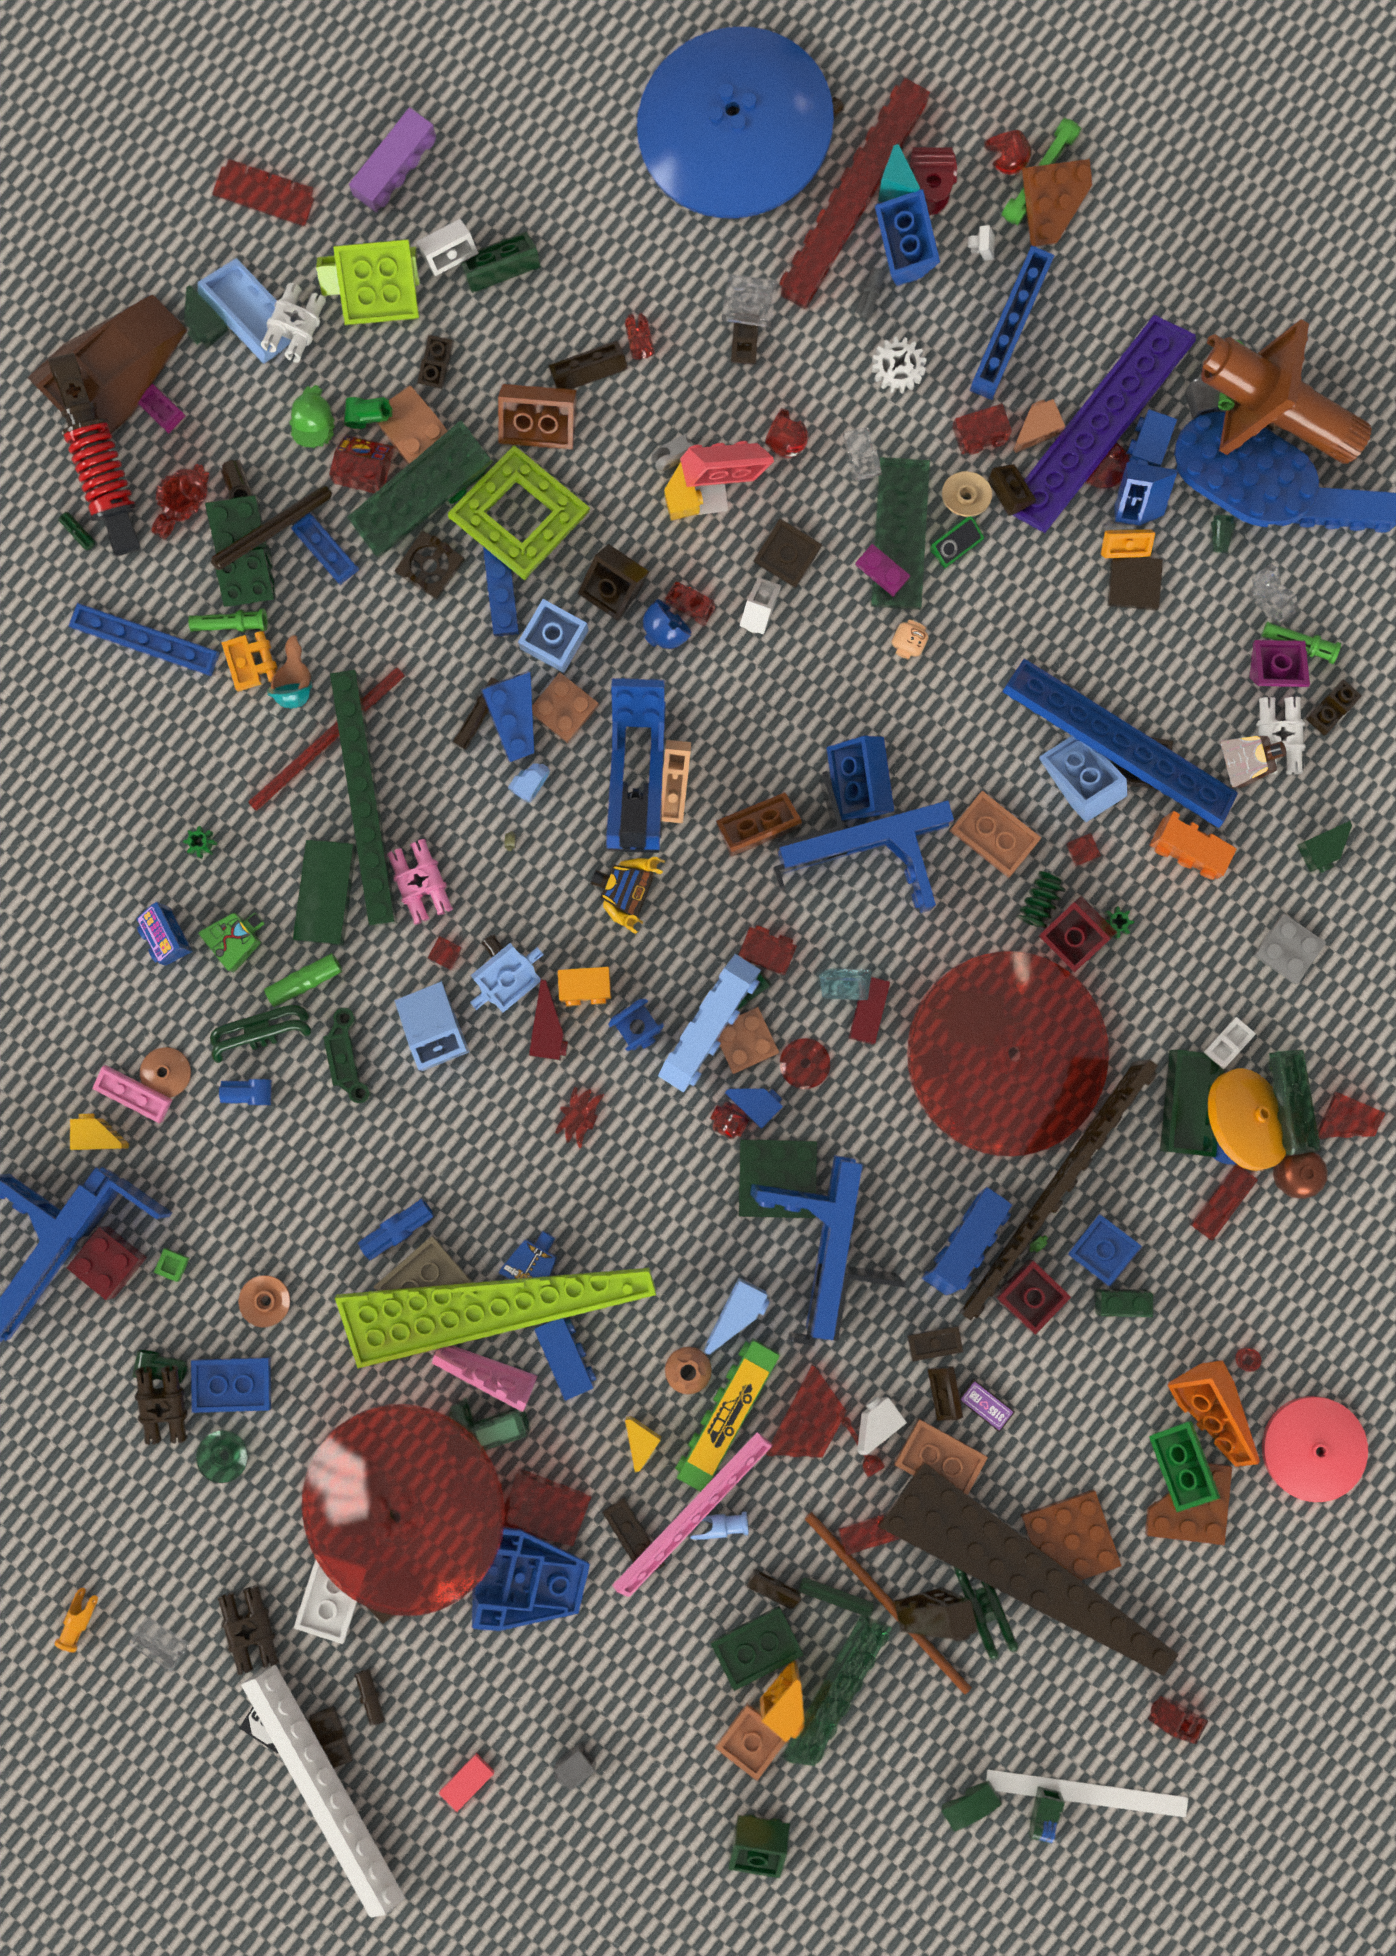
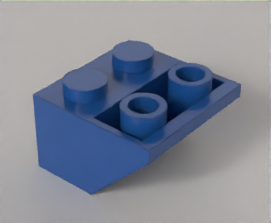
(1143, 493)

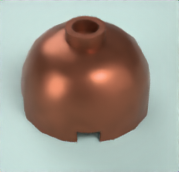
(1301, 1175)

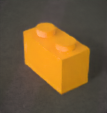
(584, 985)

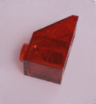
(1177, 1720)

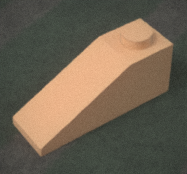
(675, 780)

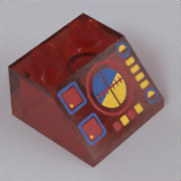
(361, 464)

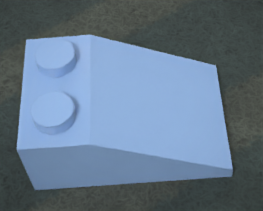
(1084, 777)
(739, 1311)

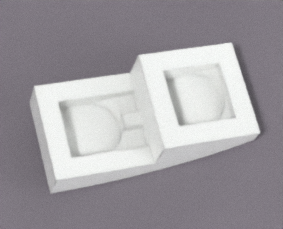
(1229, 1043)

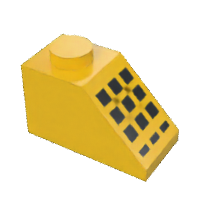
(94, 1133)

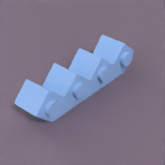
(704, 1030)

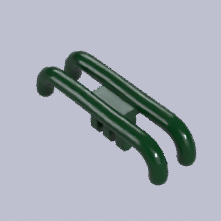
(258, 1029)
(987, 1609)

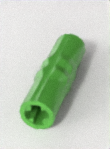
(303, 980)

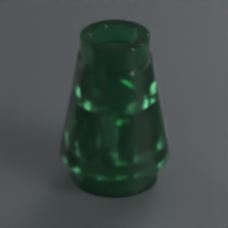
(1222, 532)

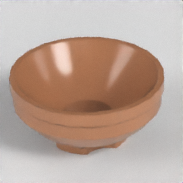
(693, 1357)

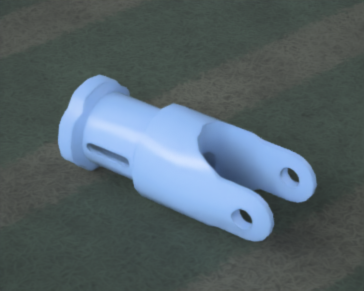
(724, 1525)

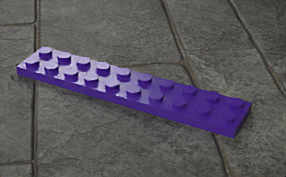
(1103, 419)

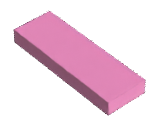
(132, 1094)

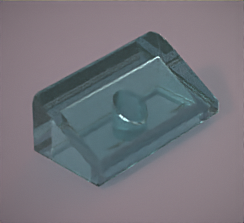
(845, 984)

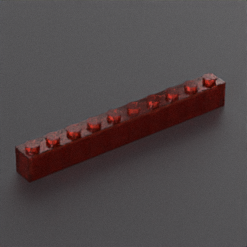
(854, 194)

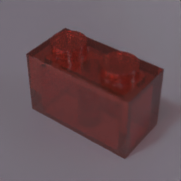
(982, 429)
(767, 950)

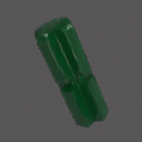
(76, 531)

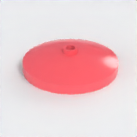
(1292, 1443)

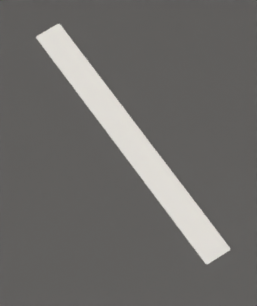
(1090, 1793)

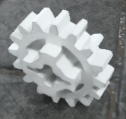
(894, 354)

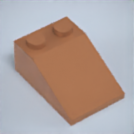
(412, 425)

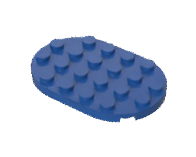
(1257, 483)

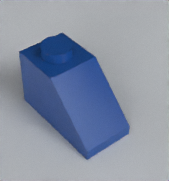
(756, 1103)

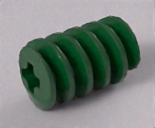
(1041, 900)

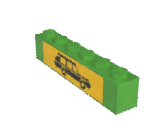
(727, 1415)

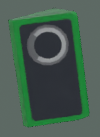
(956, 542)

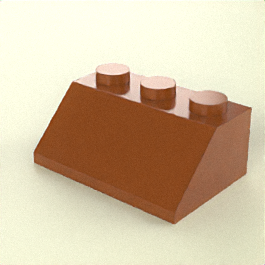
(536, 416)

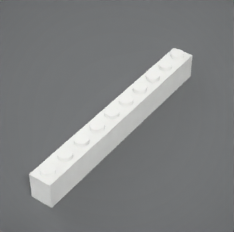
(323, 1791)

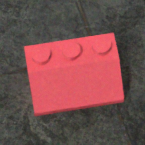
(724, 463)

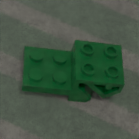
(249, 576)

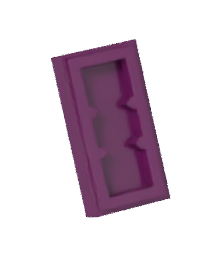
(161, 408)

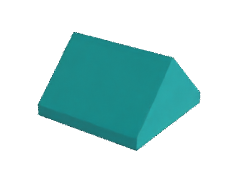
(897, 177)

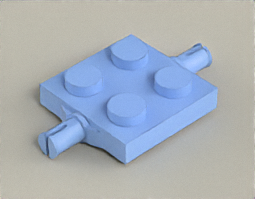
(506, 977)

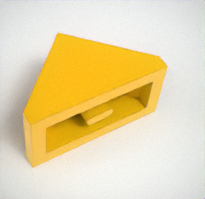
(641, 1441)

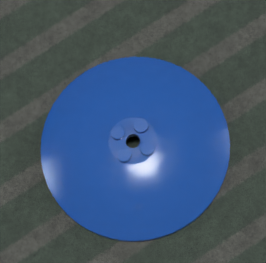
(743, 160)

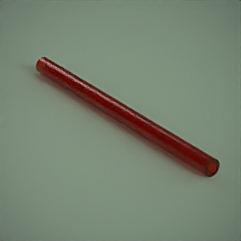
(321, 743)

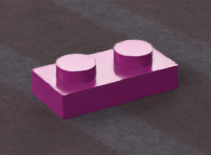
(882, 570)

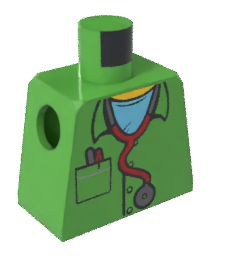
(233, 939)

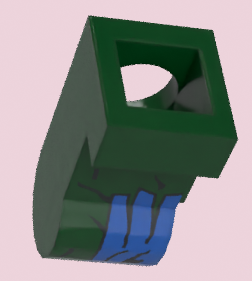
(1046, 1815)

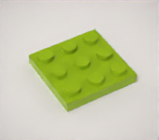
(376, 281)

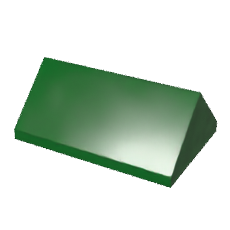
(1184, 1466)

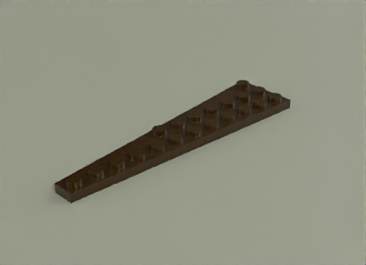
(1064, 1180)
(969, 1537)

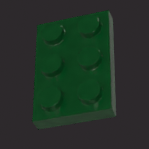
(756, 1648)

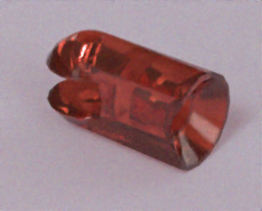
(639, 339)

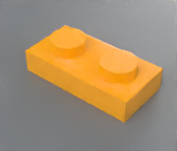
(1127, 543)

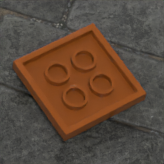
(1074, 1535)

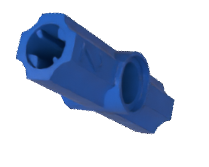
(396, 1229)

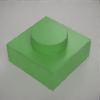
(171, 1265)

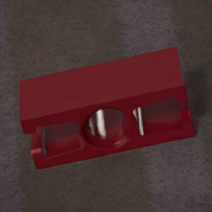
(869, 1012)

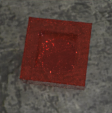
(1083, 849)
(445, 953)

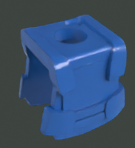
(623, 1020)

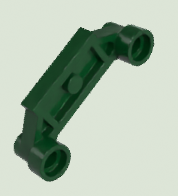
(342, 1057)

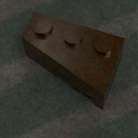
(937, 1614)

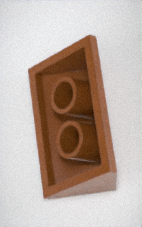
(759, 824)

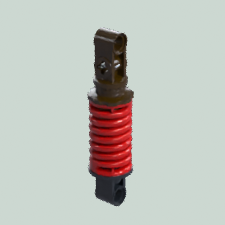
(94, 461)

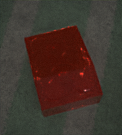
(545, 1508)

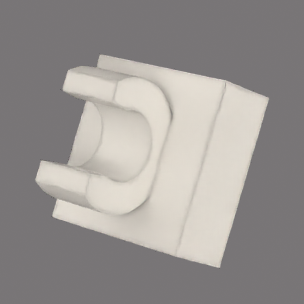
(983, 243)

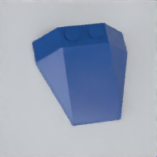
(528, 1584)

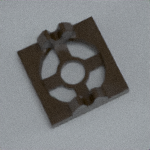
(422, 541)

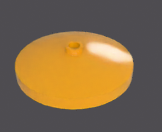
(1246, 1119)

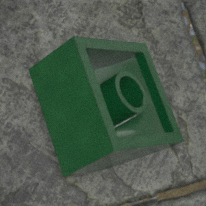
(759, 1846)

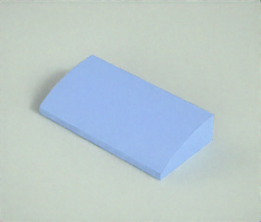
(242, 305)

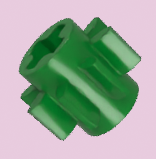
(206, 840)
(1121, 917)

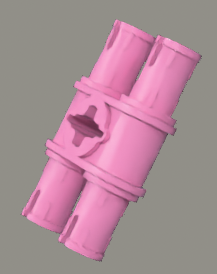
(433, 883)

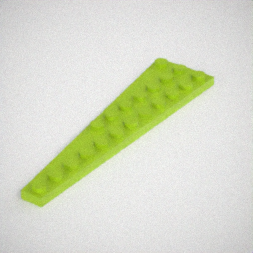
(424, 1319)

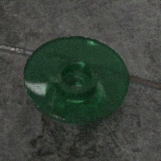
(210, 1461)

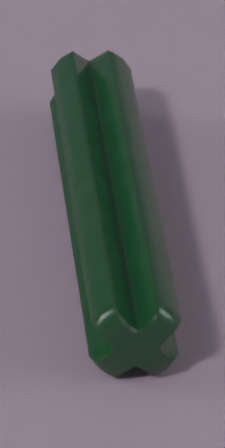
(836, 1597)

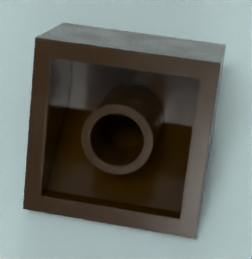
(613, 581)

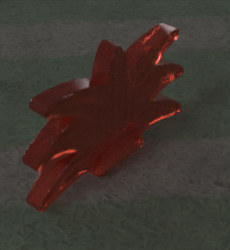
(579, 1116)

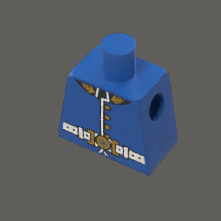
(531, 1259)

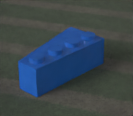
(969, 1242)

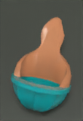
(292, 681)

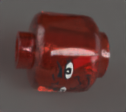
(729, 1120)

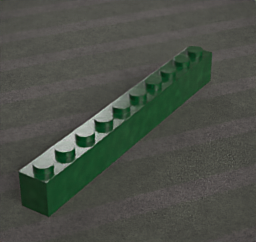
(363, 798)

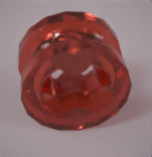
(163, 526)
(1249, 1351)

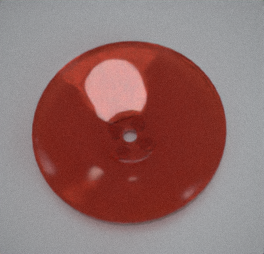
(963, 1060)
(435, 1480)

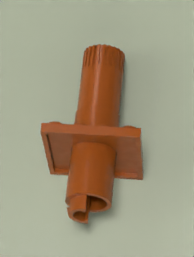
(1271, 390)

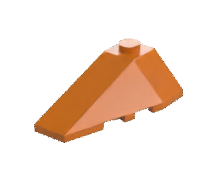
(1214, 1402)

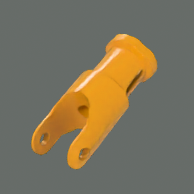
(75, 1621)

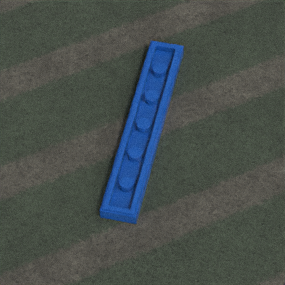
(144, 639)

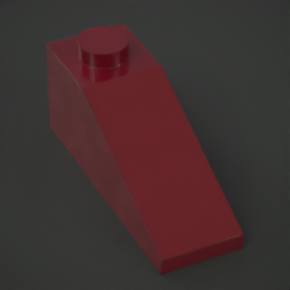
(547, 1032)

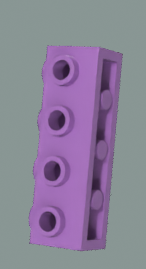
(393, 160)

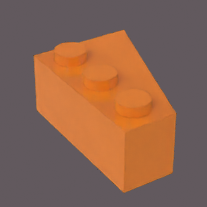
(1192, 846)

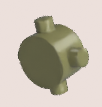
(510, 840)

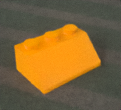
(783, 1705)

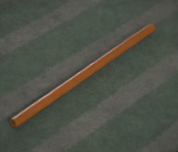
(886, 1601)

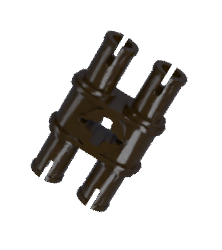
(161, 1404)
(239, 1640)

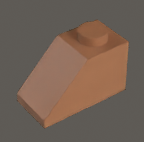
(1040, 425)

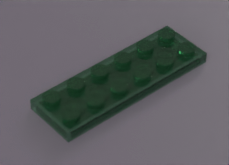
(420, 489)
(902, 527)
(837, 1691)

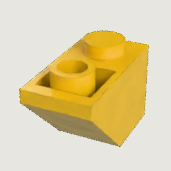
(680, 499)

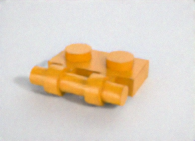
(242, 663)

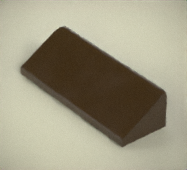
(588, 366)

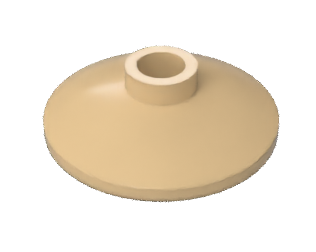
(967, 485)

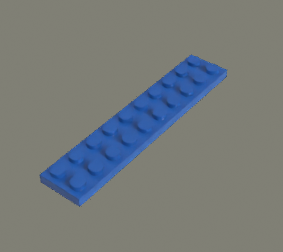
(1121, 743)

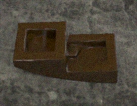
(744, 343)
(331, 1736)

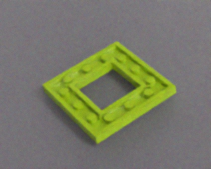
(518, 556)

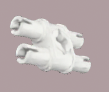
(293, 322)
(1290, 728)

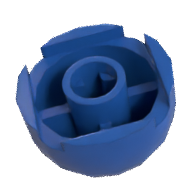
(664, 627)

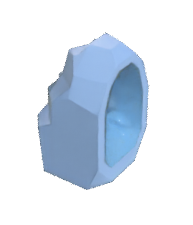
(529, 781)

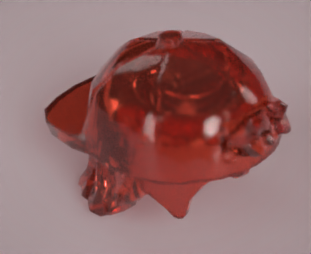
(183, 492)

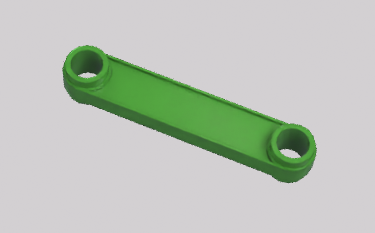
(1066, 134)

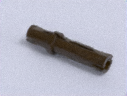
(473, 720)

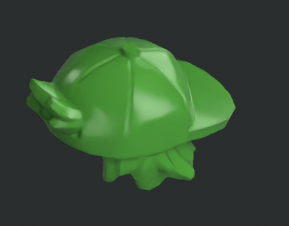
(311, 419)

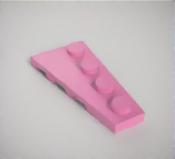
(495, 1378)

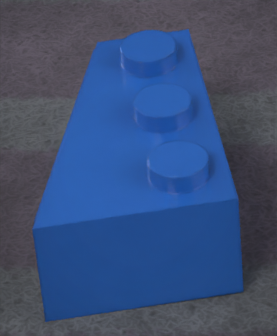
(512, 714)

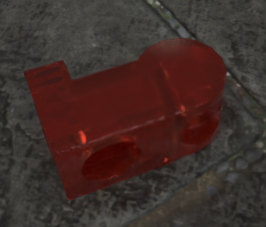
(690, 602)

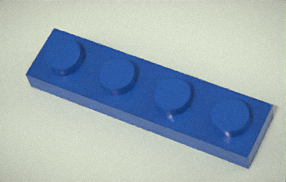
(501, 596)

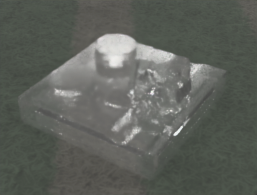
(749, 300)

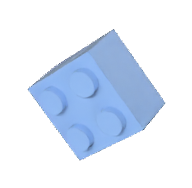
(553, 636)

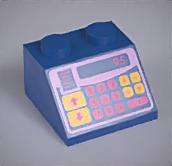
(163, 934)

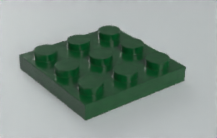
(778, 1165)

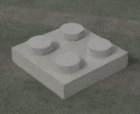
(1289, 949)

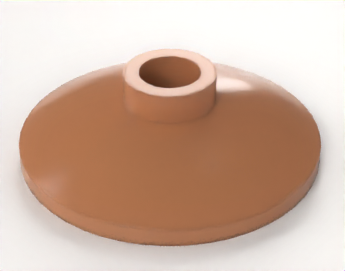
(177, 1069)
(251, 1301)

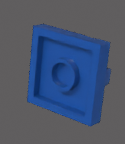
(1104, 1250)

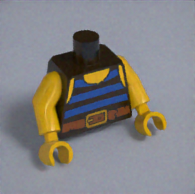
(626, 889)

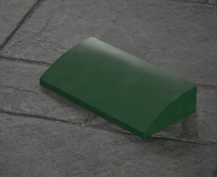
(324, 892)
(1185, 1114)

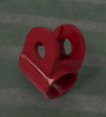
(935, 174)

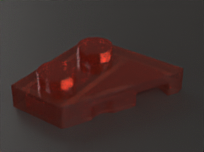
(1349, 1118)

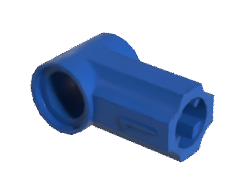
(251, 1092)

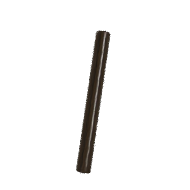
(271, 527)

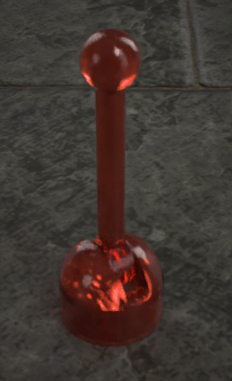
(871, 1463)

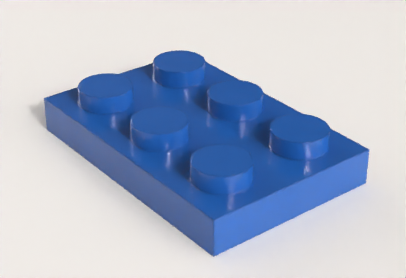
(231, 1384)

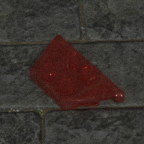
(809, 1420)

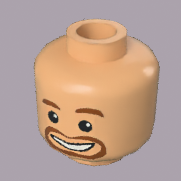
(910, 639)

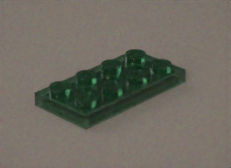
(1294, 1102)

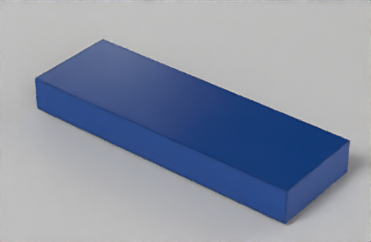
(324, 548)

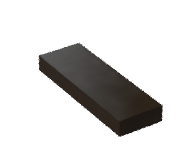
(628, 1529)

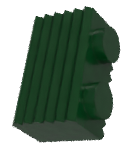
(1123, 1303)

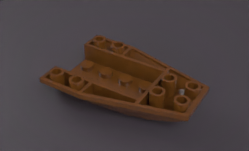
(118, 359)

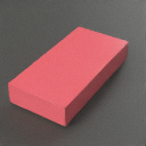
(466, 1782)

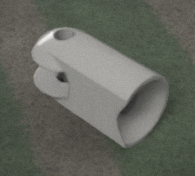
(670, 453)

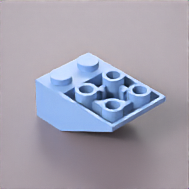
(431, 1027)

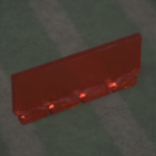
(263, 196)

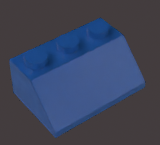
(907, 237)
(860, 777)

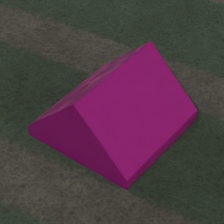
(1279, 663)

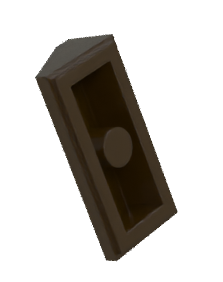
(1011, 489)
(773, 1589)

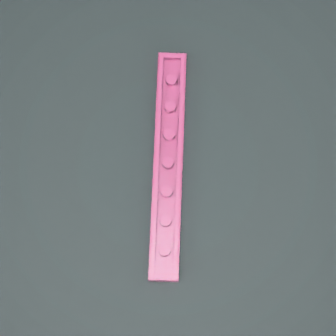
(692, 1515)

